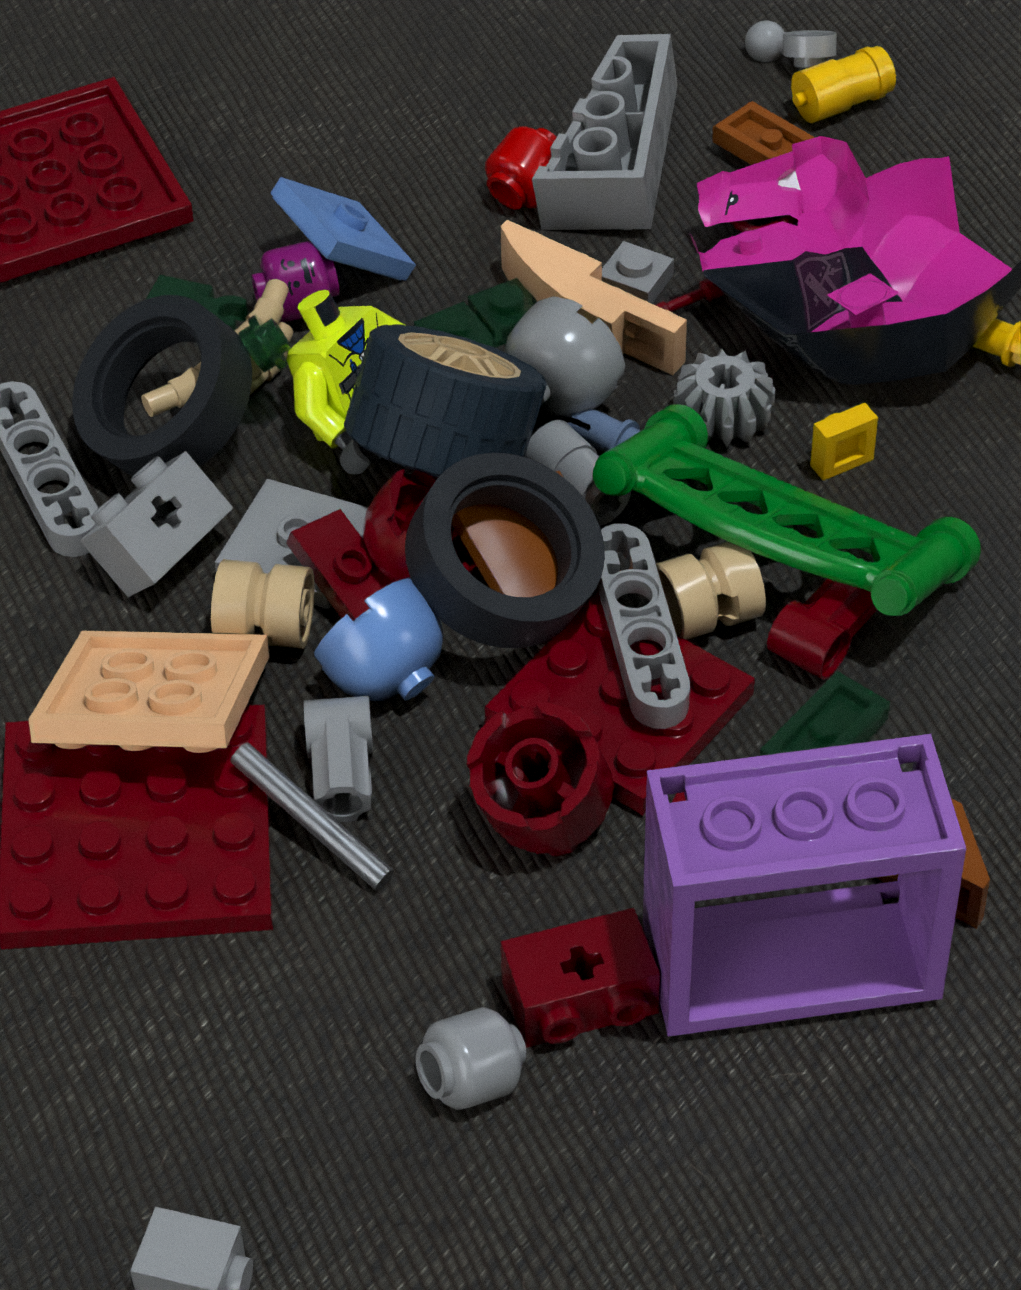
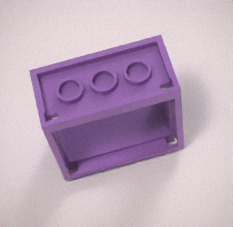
(795, 826)

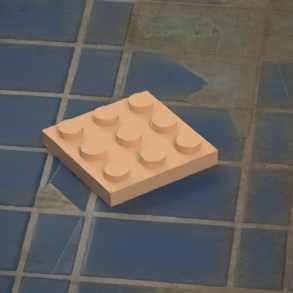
(150, 690)

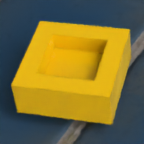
(843, 441)

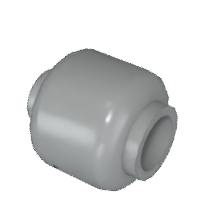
(470, 1058)

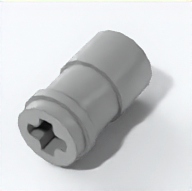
(565, 450)

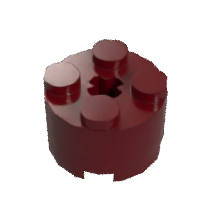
(574, 784)

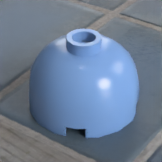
(385, 647)

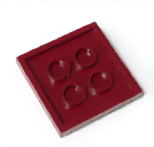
(584, 675)

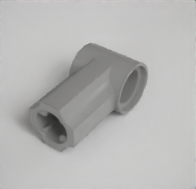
(339, 746)

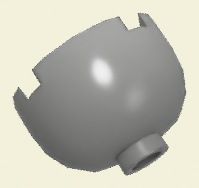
(572, 355)

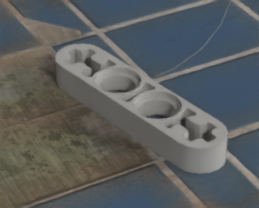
(45, 466)
(642, 623)

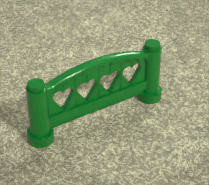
(675, 448)

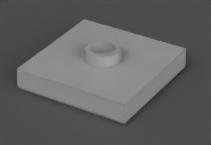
(271, 518)

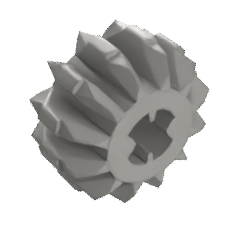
(727, 394)

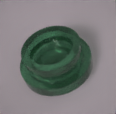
(265, 343)

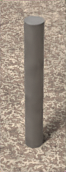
(312, 816)

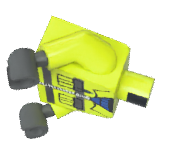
(327, 368)

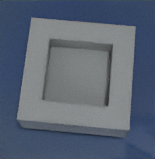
(638, 271)

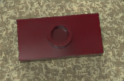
(338, 562)

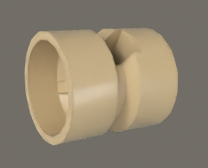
(717, 587)
(264, 603)

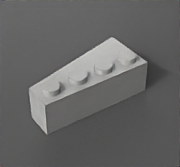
(615, 144)

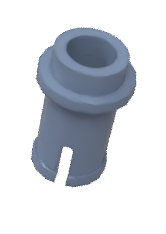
(605, 430)

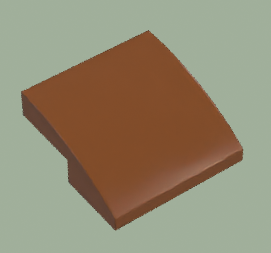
(508, 549)

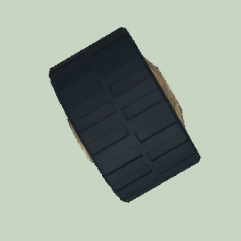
(440, 399)

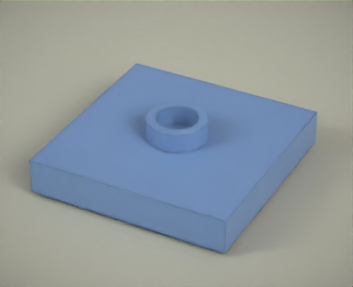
(342, 229)

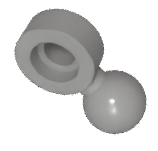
(768, 42)

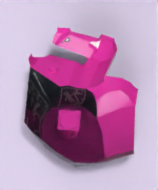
(871, 273)

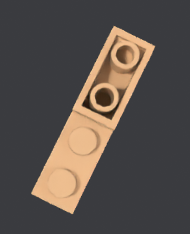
(558, 271)

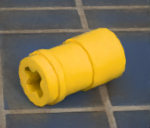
(841, 83)

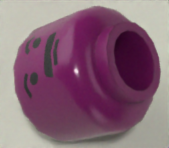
(303, 272)

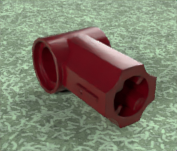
(822, 628)

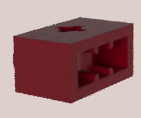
(580, 977)

